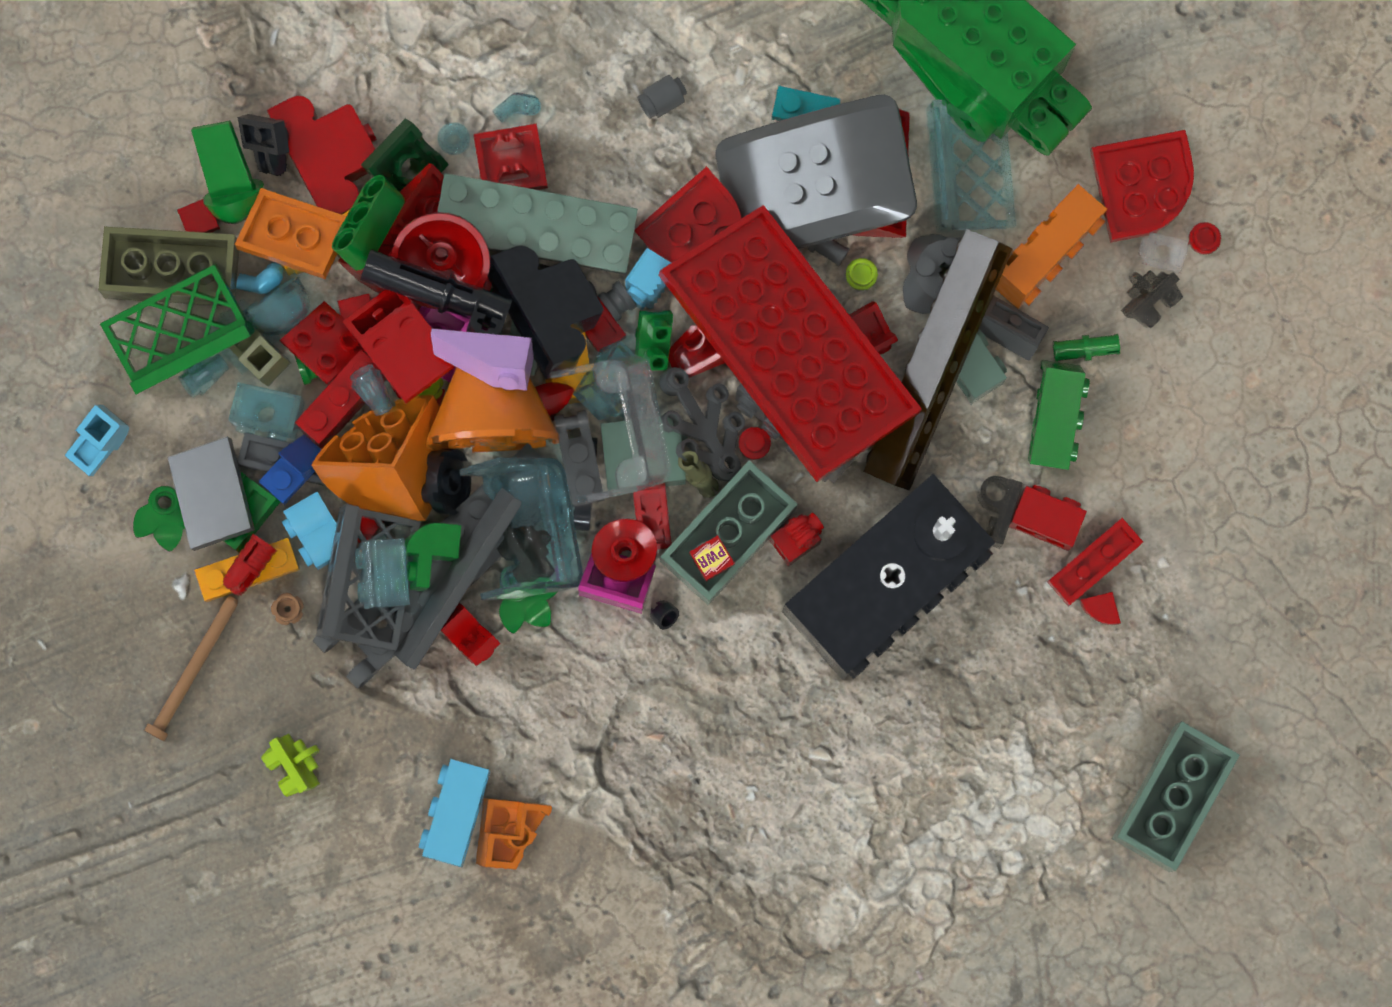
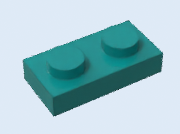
(796, 102)

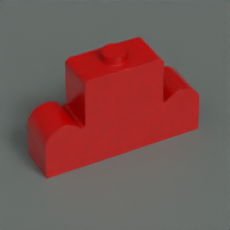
(326, 150)

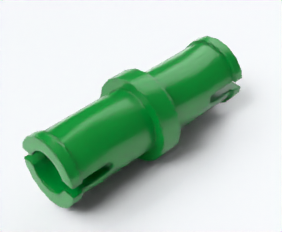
(1086, 347)

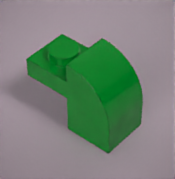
(430, 542)

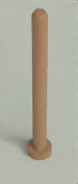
(192, 669)

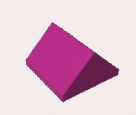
(625, 595)

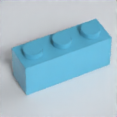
(454, 812)

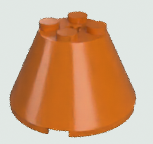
(490, 417)

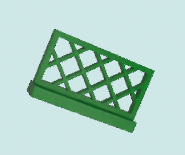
(190, 354)

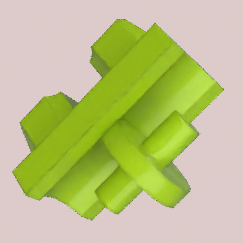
(297, 762)

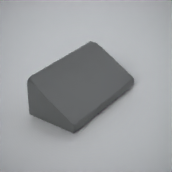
(1012, 328)

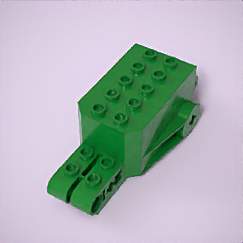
(991, 65)

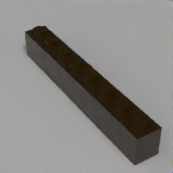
(941, 355)

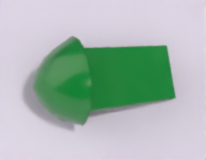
(225, 172)

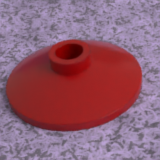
(622, 536)

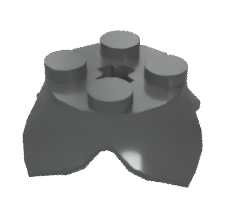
(926, 258)

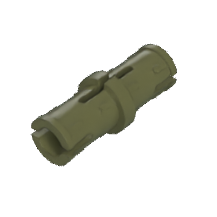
(698, 474)

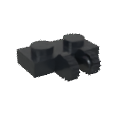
(268, 141)

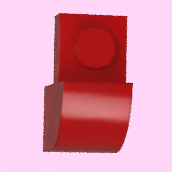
(469, 636)

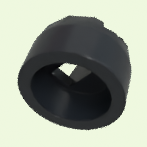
(664, 614)

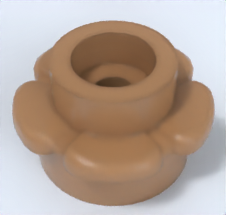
(283, 601)

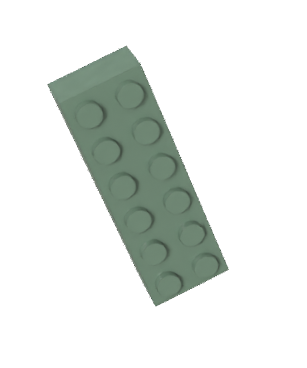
(546, 222)

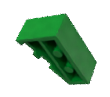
(1058, 415)

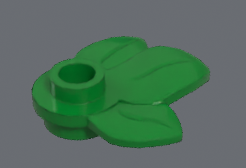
(163, 523)
(530, 609)

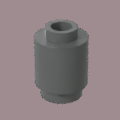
(662, 96)

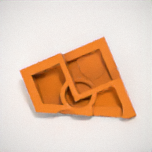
(507, 830)

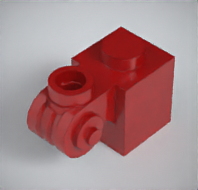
(797, 537)

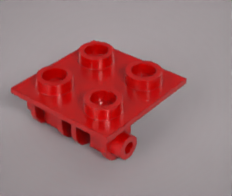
(322, 342)

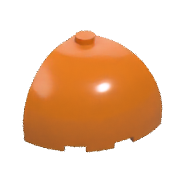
(382, 460)

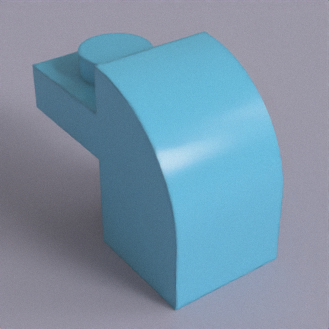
(99, 436)

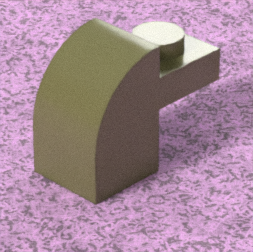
(261, 357)

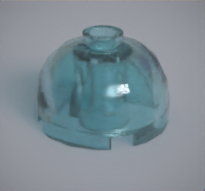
(280, 308)

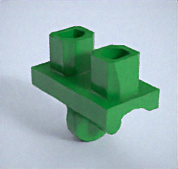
(654, 338)

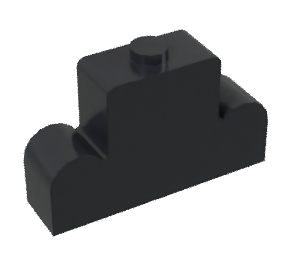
(547, 305)

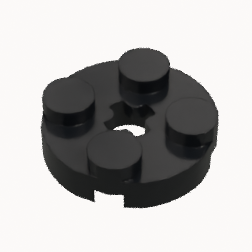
(443, 484)

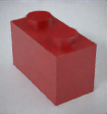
(1048, 517)

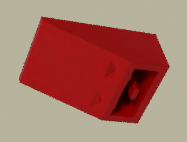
(398, 343)

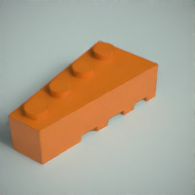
(1049, 246)

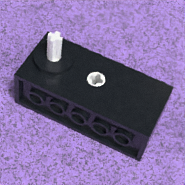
(922, 544)

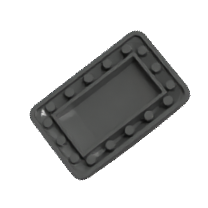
(824, 170)

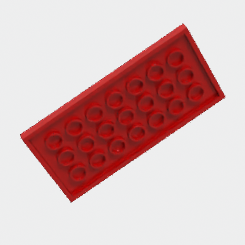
(790, 342)

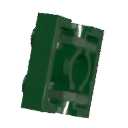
(399, 146)

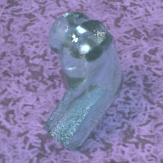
(517, 103)

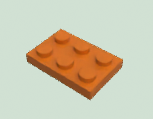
(290, 233)

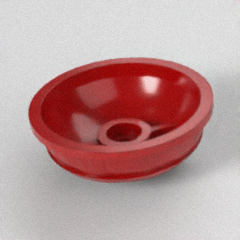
(466, 248)

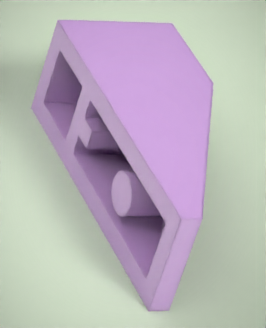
(492, 358)

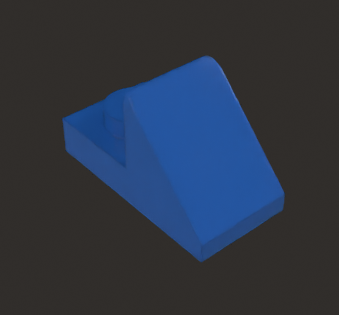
(291, 469)

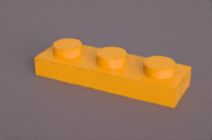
(212, 575)

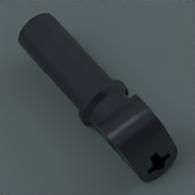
(438, 291)

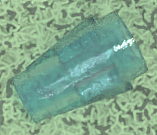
(203, 375)
(371, 388)

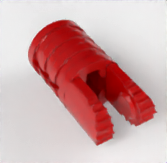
(248, 565)

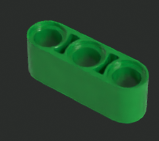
(368, 221)

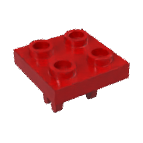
(511, 157)

